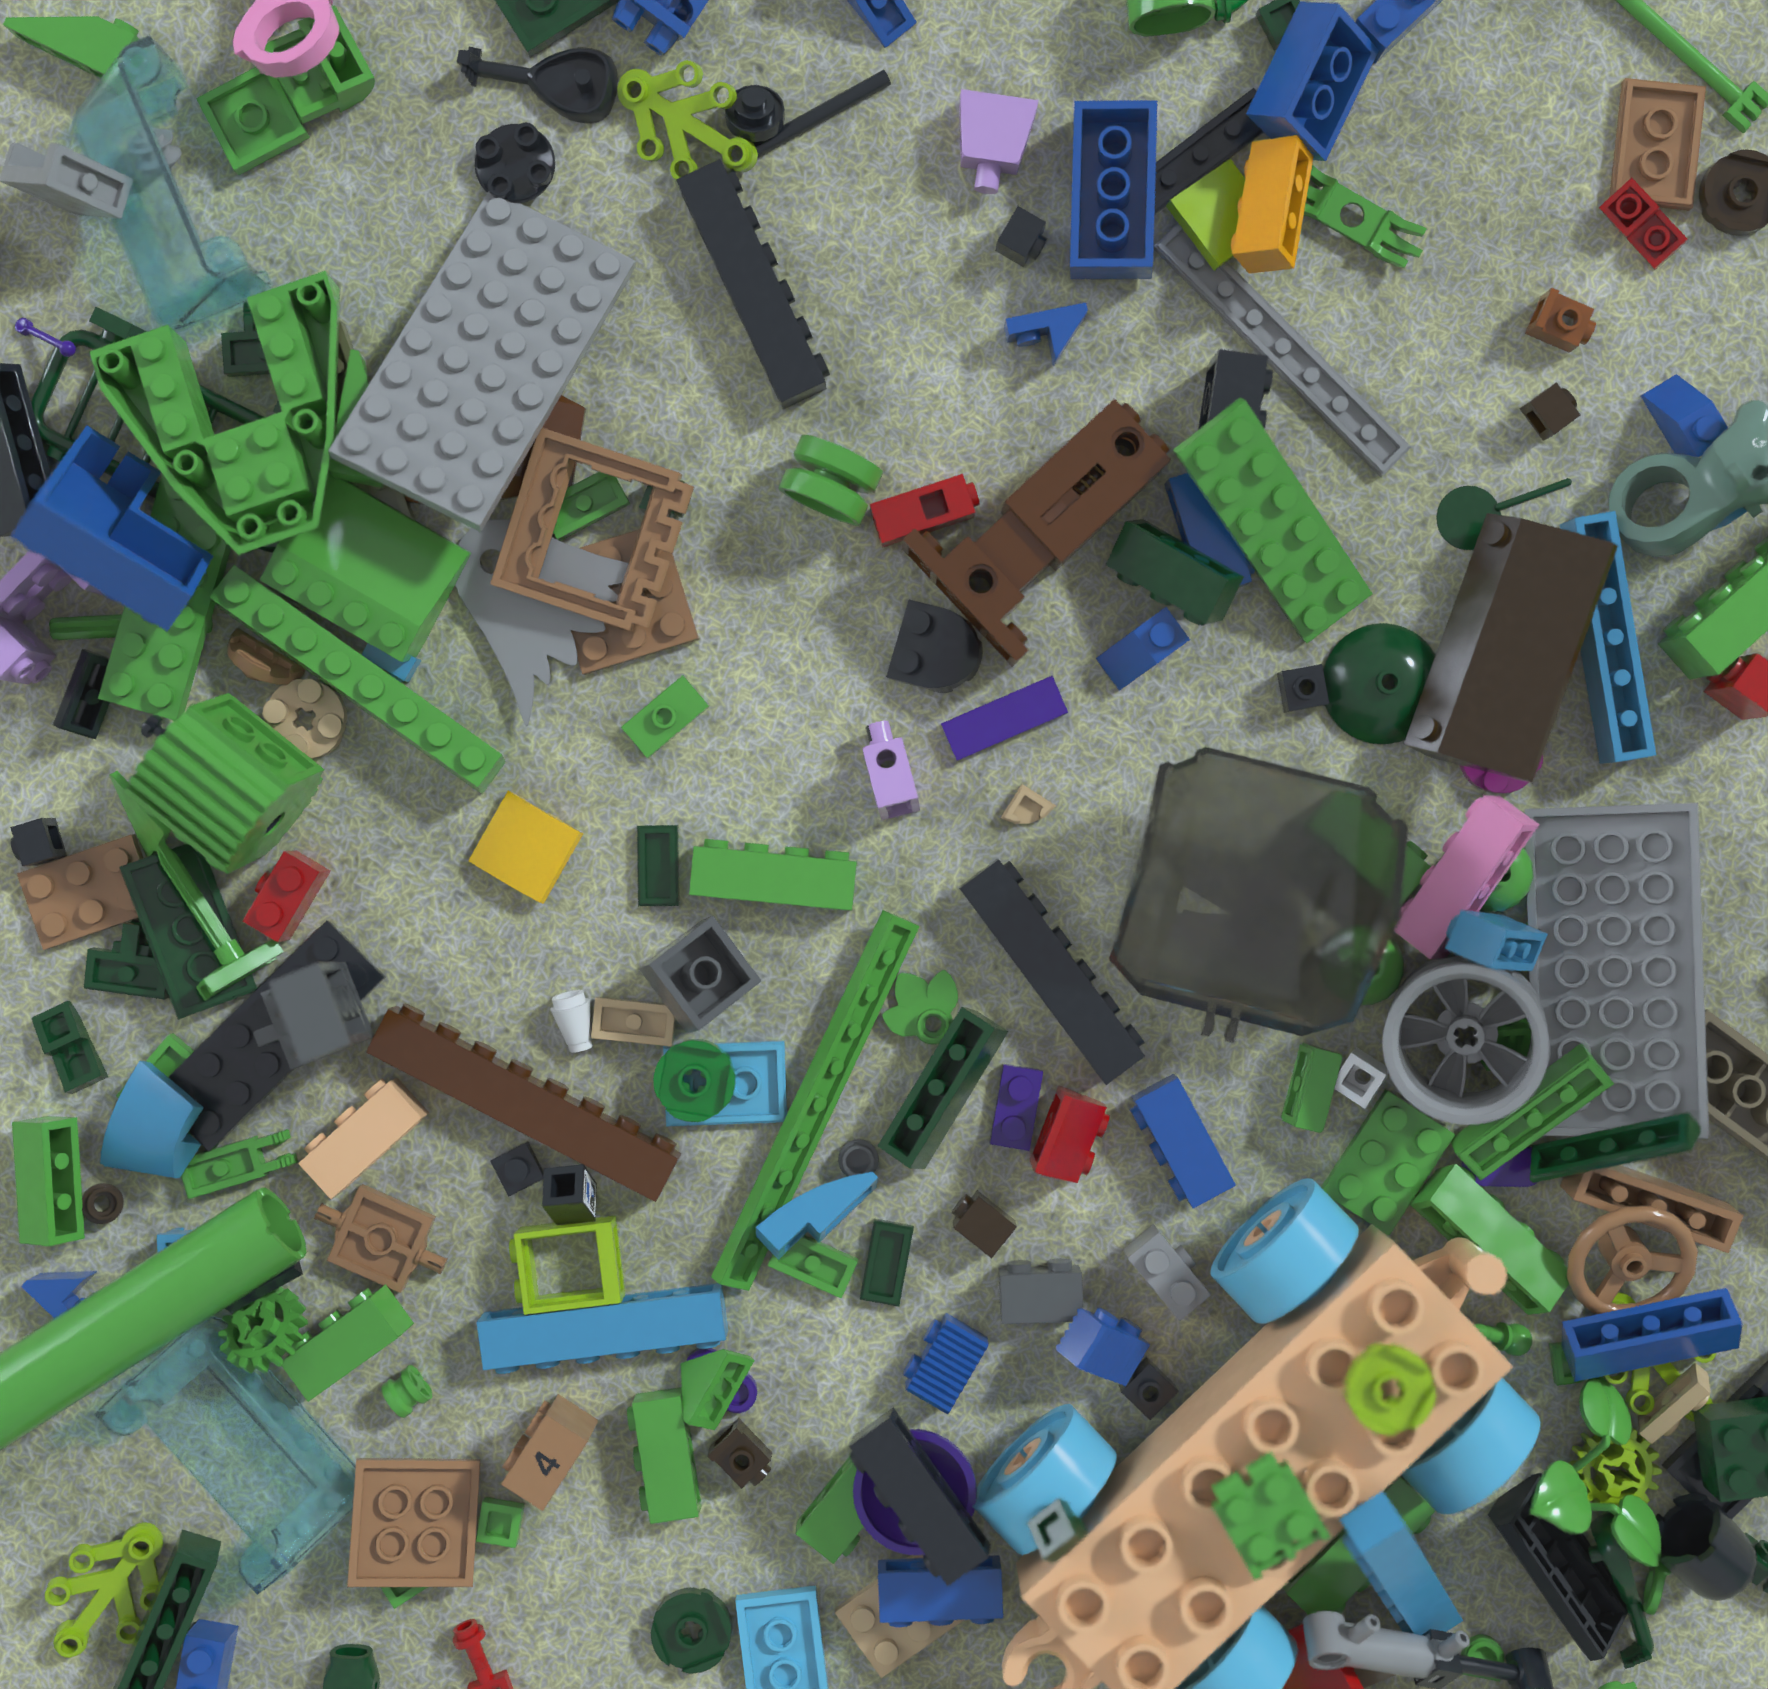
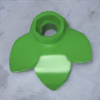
(918, 1002)

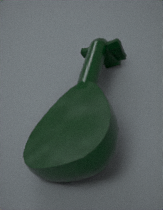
(1620, 1570)

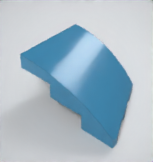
(151, 1126)

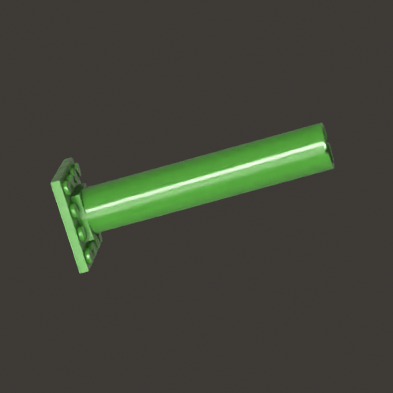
(145, 1310)

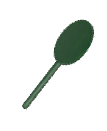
(1465, 509)

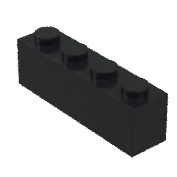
(22, 454)
(919, 1497)

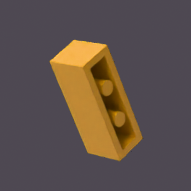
(1272, 204)

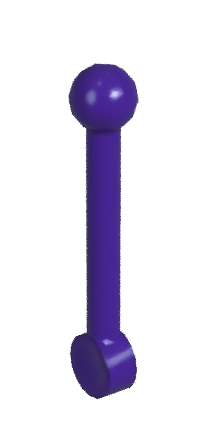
(26, 327)

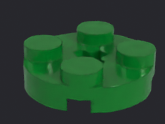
(676, 1094)

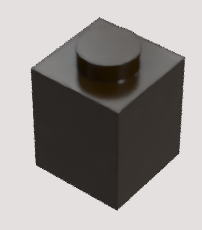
(982, 1223)

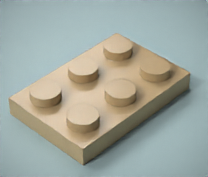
(882, 1644)

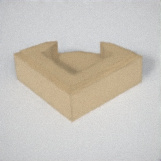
(1027, 807)

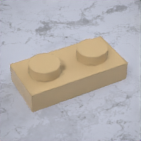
(633, 1021)
(1685, 1394)

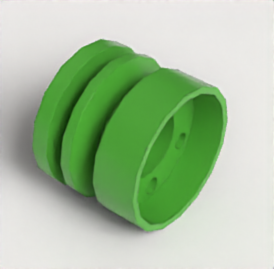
(1168, 16)

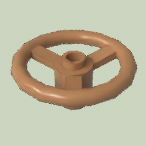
(1630, 1257)

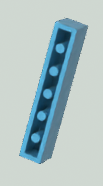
(1613, 658)
(638, 1323)
(1397, 1567)

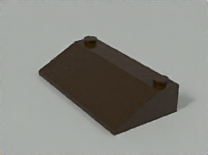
(1510, 646)

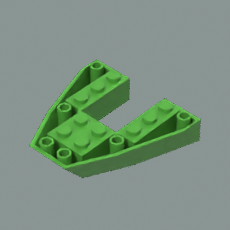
(258, 477)

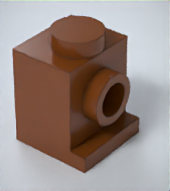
(1548, 323)

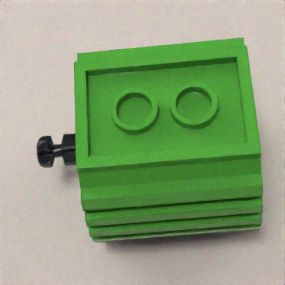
(223, 781)

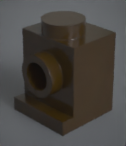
(741, 1441)

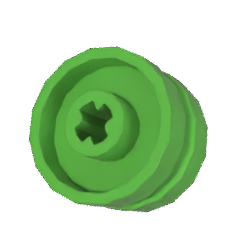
(830, 480)

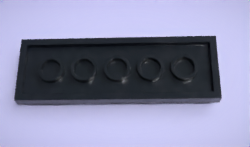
(230, 1070)

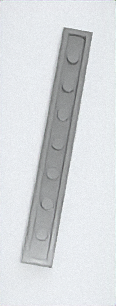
(1286, 352)

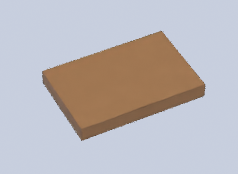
(1659, 140)

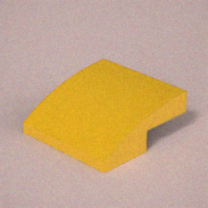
(525, 847)

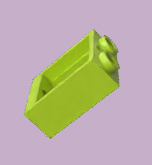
(609, 1258)

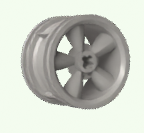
(1444, 1093)

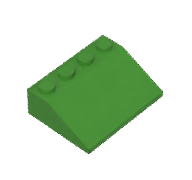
(369, 570)

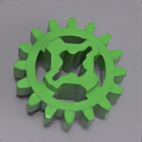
(263, 1331)

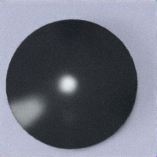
(514, 162)

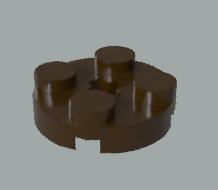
(1718, 199)

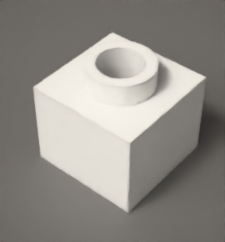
(1355, 1089)

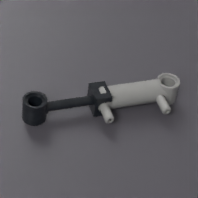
(1428, 1657)

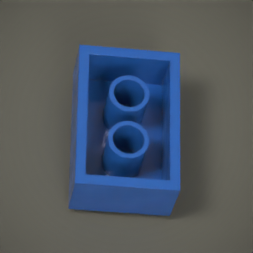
(1313, 77)

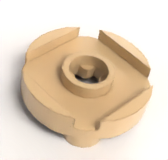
(310, 696)

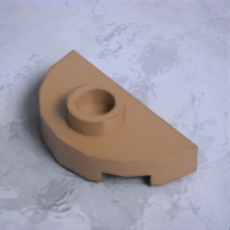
(260, 661)

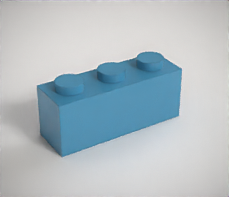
(1495, 940)

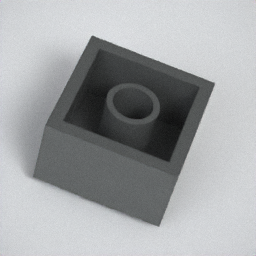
(700, 975)

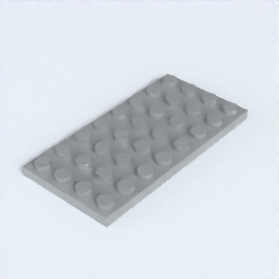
(483, 360)
(1623, 956)

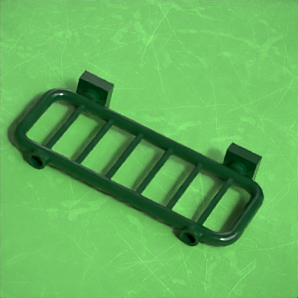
(113, 330)

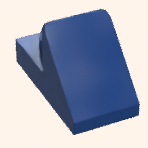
(1057, 323)
(57, 1290)

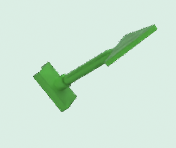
(235, 963)

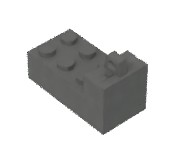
(314, 1013)

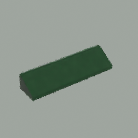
(1614, 1147)

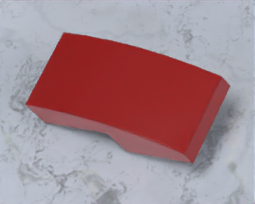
(1643, 223)

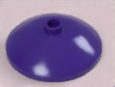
(883, 1521)

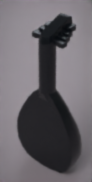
(572, 82)

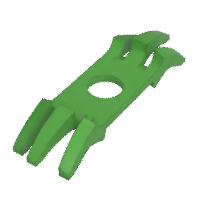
(1375, 221)

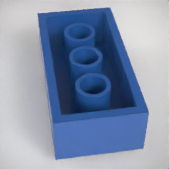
(1113, 189)

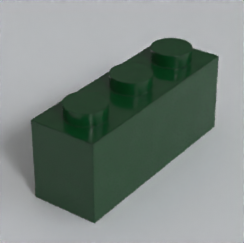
(1173, 572)

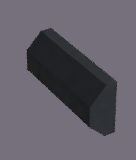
(1562, 1570)

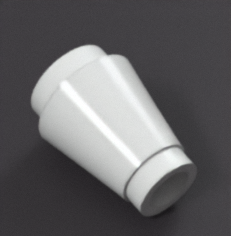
(573, 1018)

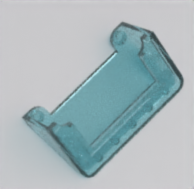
(177, 273)
(244, 1445)

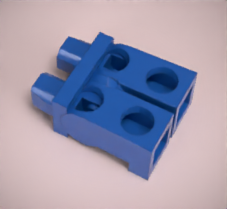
(670, 19)

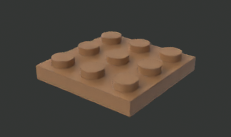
(669, 627)
(414, 1522)

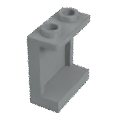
(67, 180)

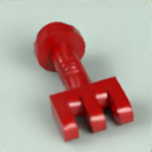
(468, 1637)

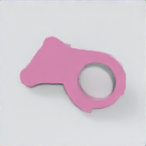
(269, 15)

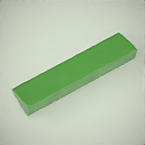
(1562, 1091)

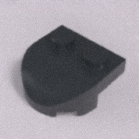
(935, 649)

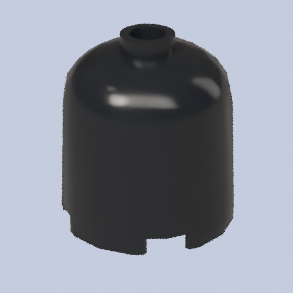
(1706, 1548)

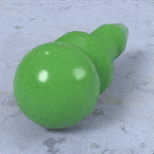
(1511, 1338)

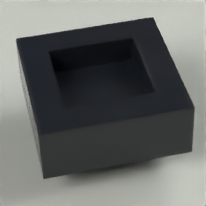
(518, 1168)

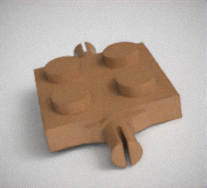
(381, 1238)

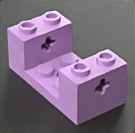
(22, 594)

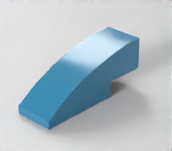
(814, 1212)

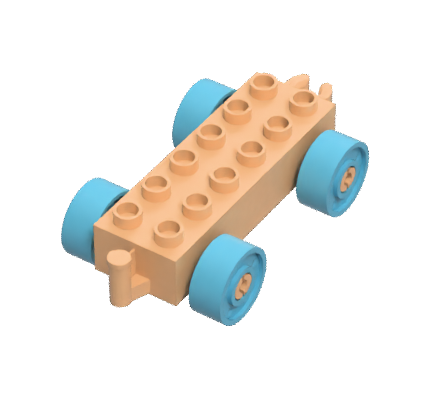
(1157, 1580)

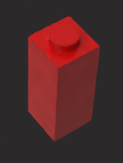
(924, 509)

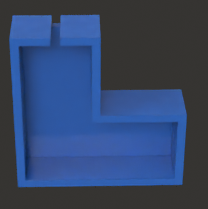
(105, 538)

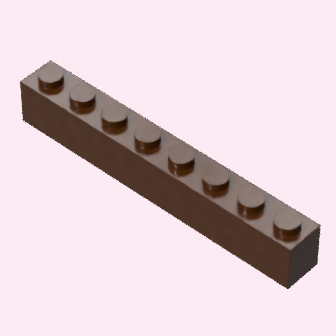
(523, 1101)

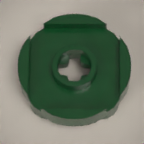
(681, 1650)

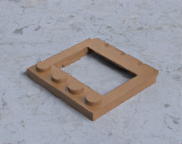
(538, 512)

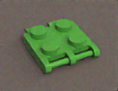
(1267, 1514)

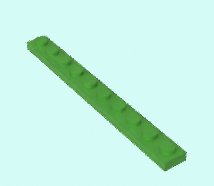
(817, 1096)

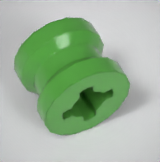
(406, 1391)

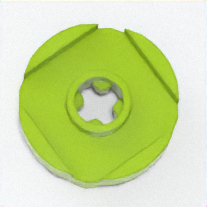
(1380, 1365)

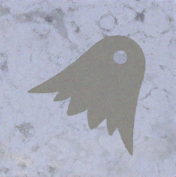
(527, 629)

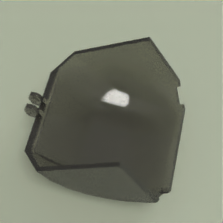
(1260, 894)

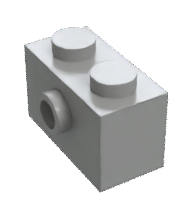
(1167, 1271)

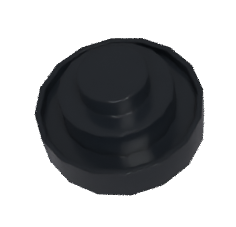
(755, 113)

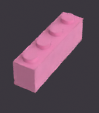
(1466, 873)

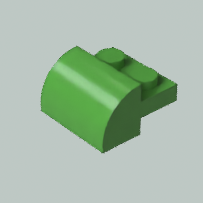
(332, 84)

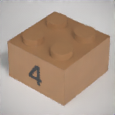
(545, 1458)

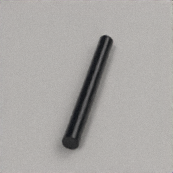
(824, 111)

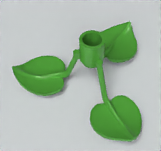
(1563, 1495)

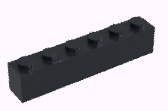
(752, 284)
(1052, 971)

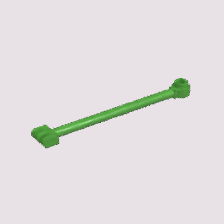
(1739, 100)

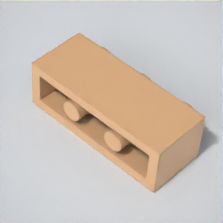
(362, 1136)

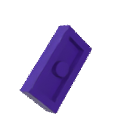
(1016, 1107)

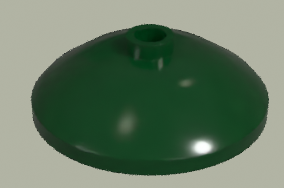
(1355, 681)

